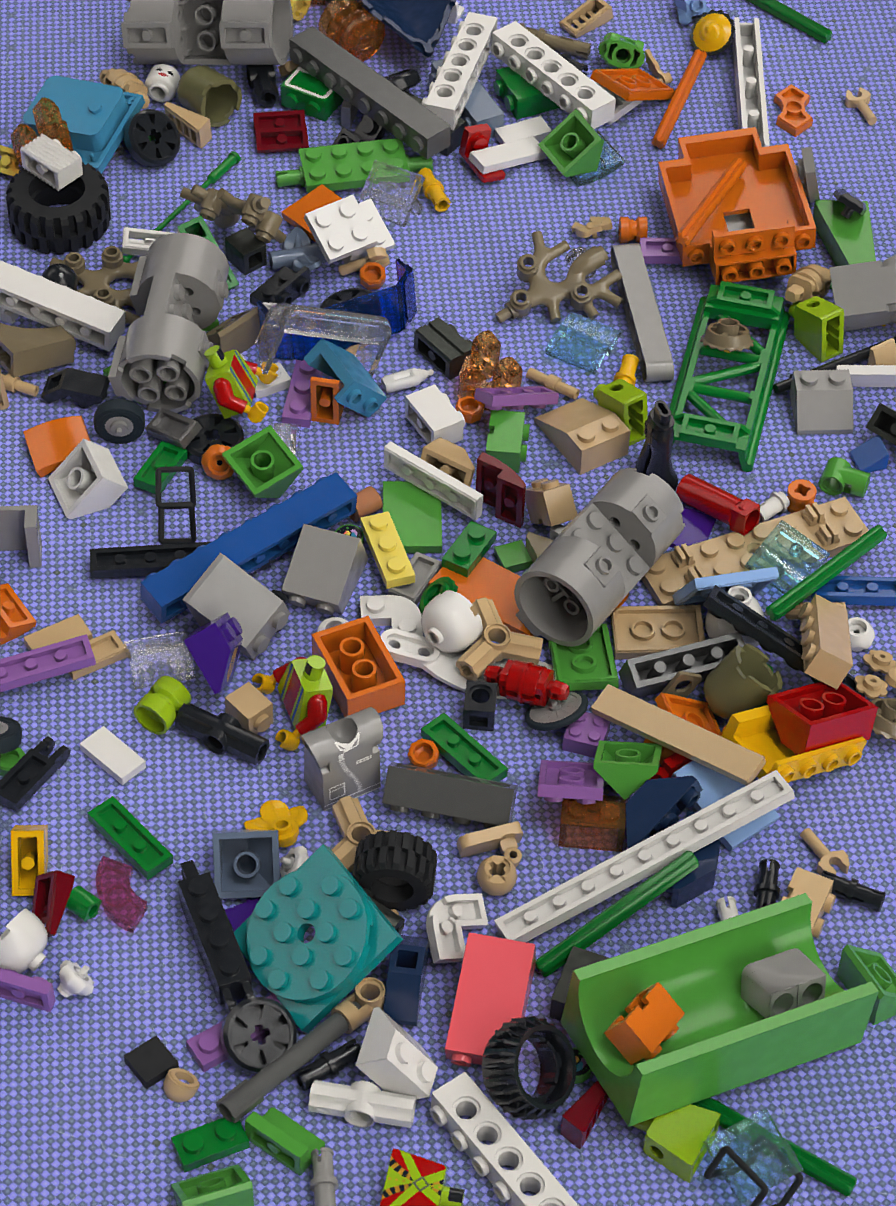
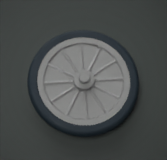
(556, 712)

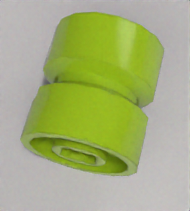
(161, 704)

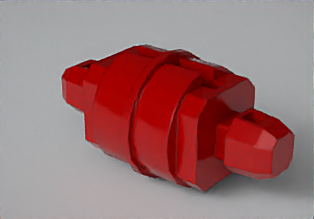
(526, 683)

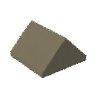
(236, 332)

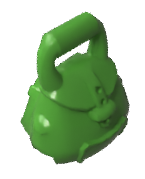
(621, 51)

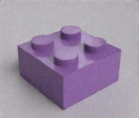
(584, 734)

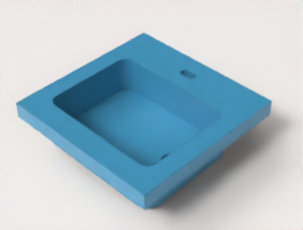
(93, 114)

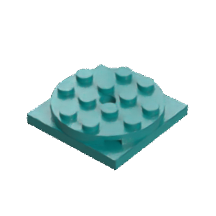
(346, 945)

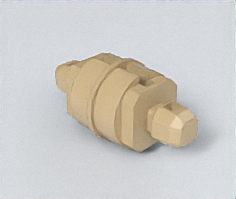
(126, 81)
(807, 283)

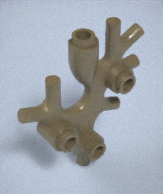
(226, 211)
(97, 282)
(550, 293)

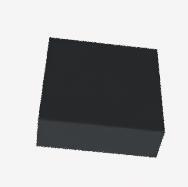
(150, 1061)

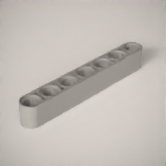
(642, 313)

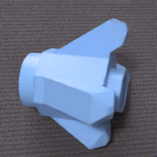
(690, 8)

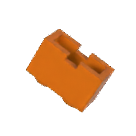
(649, 1022)

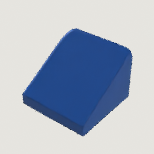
(870, 455)

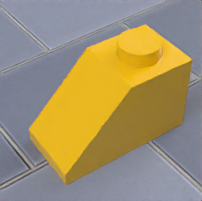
(28, 857)

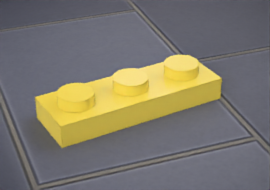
(387, 550)

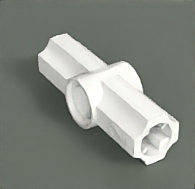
(362, 1104)

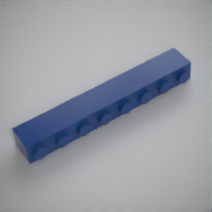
(251, 543)

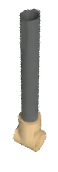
(344, 1019)

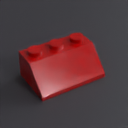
(820, 716)

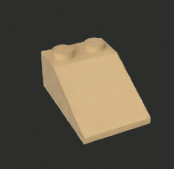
(585, 434)

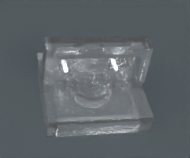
(393, 192)
(159, 657)

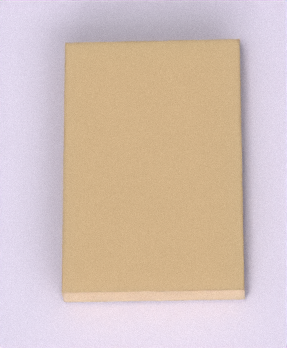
(654, 629)

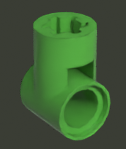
(840, 478)

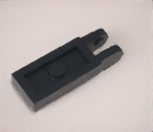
(31, 773)

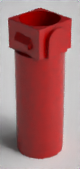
(719, 504)

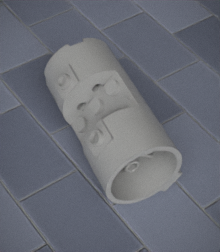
(208, 32)
(179, 294)
(599, 557)

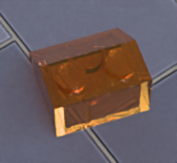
(593, 825)

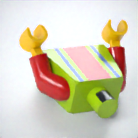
(234, 383)
(305, 694)

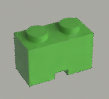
(507, 437)

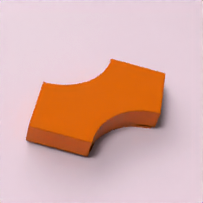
(794, 116)

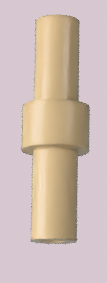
(553, 383)
(16, 384)

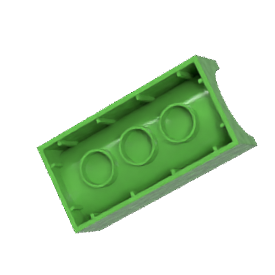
(720, 1036)

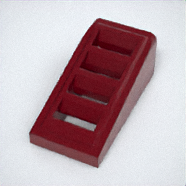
(51, 897)
(583, 1114)

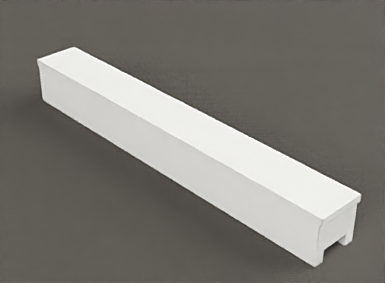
(750, 78)

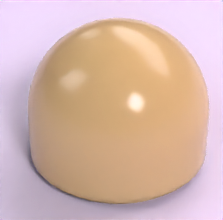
(178, 1090)

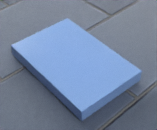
(699, 588)
(716, 787)

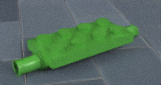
(347, 164)

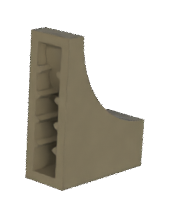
(34, 349)

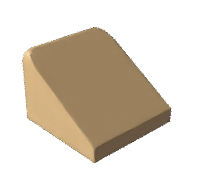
(883, 353)

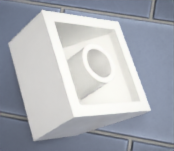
(87, 480)
(395, 1058)

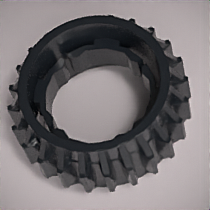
(556, 1068)

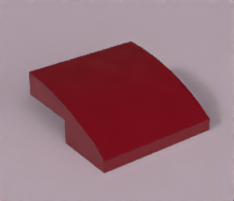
(280, 131)
(501, 489)

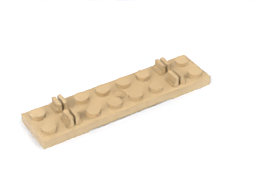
(829, 525)

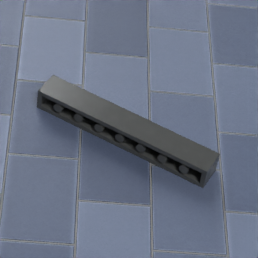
(370, 92)

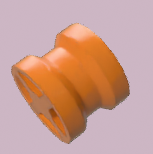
(800, 494)

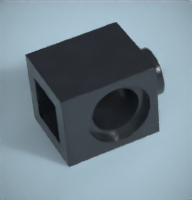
(479, 705)

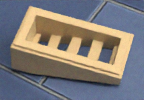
(588, 8)
(190, 124)

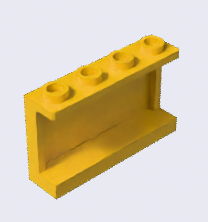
(758, 733)

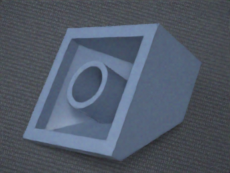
(245, 862)

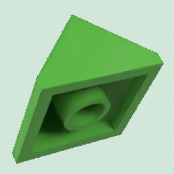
(573, 146)
(264, 464)
(626, 764)
(863, 966)
(217, 1188)

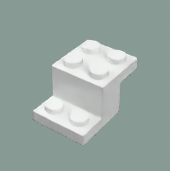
(348, 229)

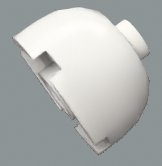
(450, 622)
(23, 943)

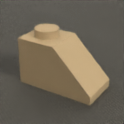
(450, 459)

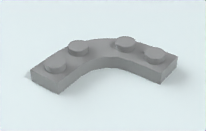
(808, 174)

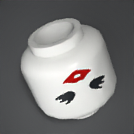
(162, 82)

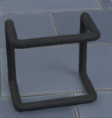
(175, 505)
(711, 1173)

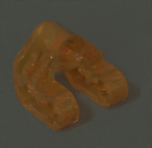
(48, 122)
(484, 364)

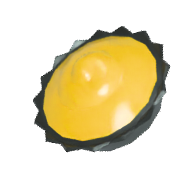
(712, 32)

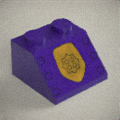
(216, 650)

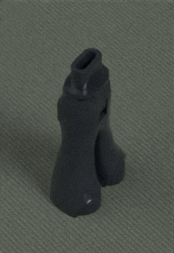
(657, 449)

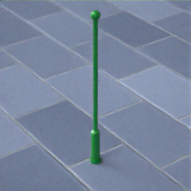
(232, 159)

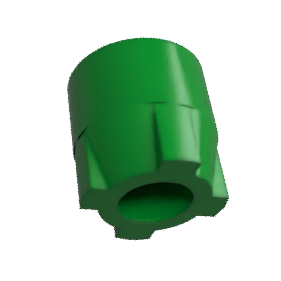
(83, 903)

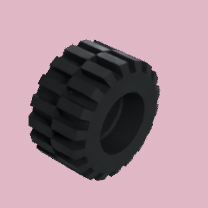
(396, 869)

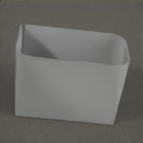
(782, 983)

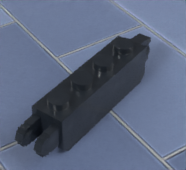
(214, 937)

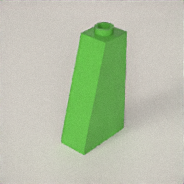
(845, 239)

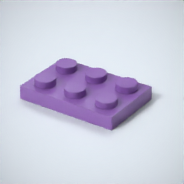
(569, 781)

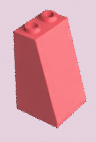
(490, 991)

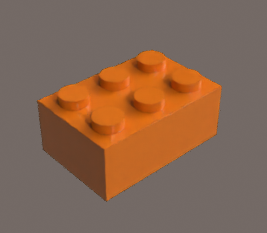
(359, 667)

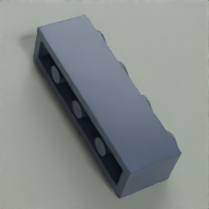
(479, 107)

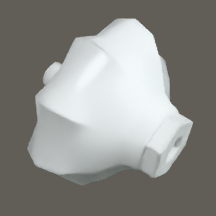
(293, 860)
(74, 980)

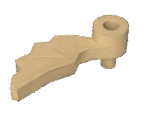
(655, 69)

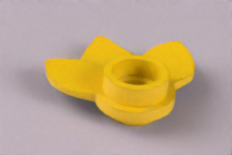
(277, 816)

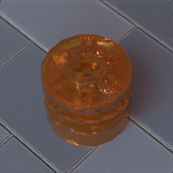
(352, 28)

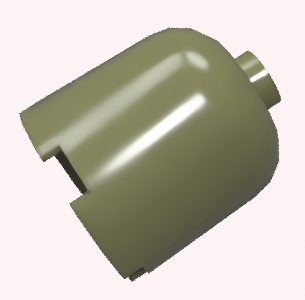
(209, 94)
(740, 682)

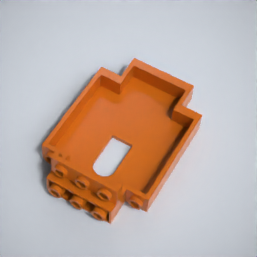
(765, 190)

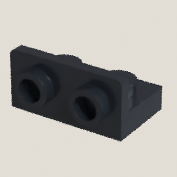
(283, 286)

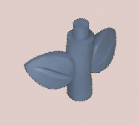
(297, 252)

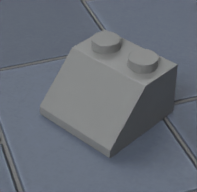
(822, 401)

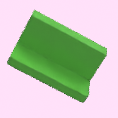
(283, 1139)

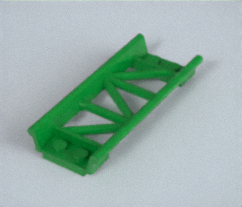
(752, 308)

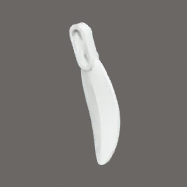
(439, 664)

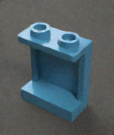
(359, 388)

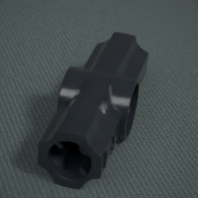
(263, 81)
(221, 733)

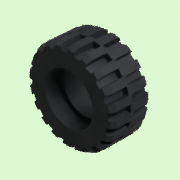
(62, 227)

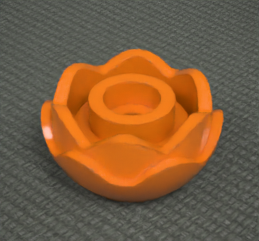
(210, 466)

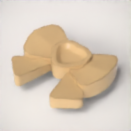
(595, 225)

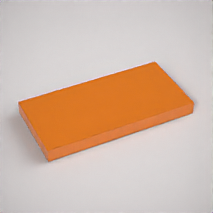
(491, 582)

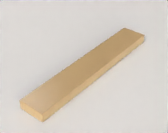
(678, 735)

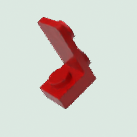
(477, 138)

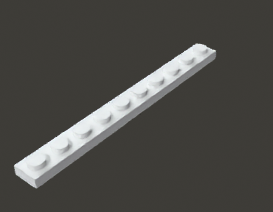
(645, 858)

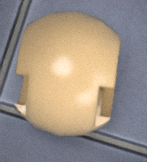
(504, 875)

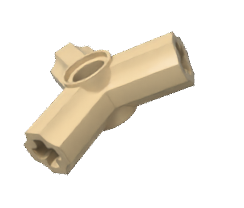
(485, 653)
(353, 828)

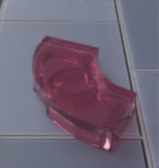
(117, 896)

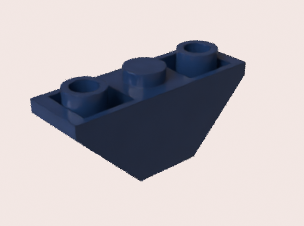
(658, 806)
(698, 880)
(406, 979)

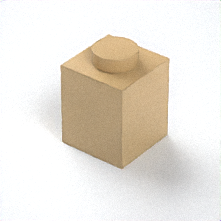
(250, 708)

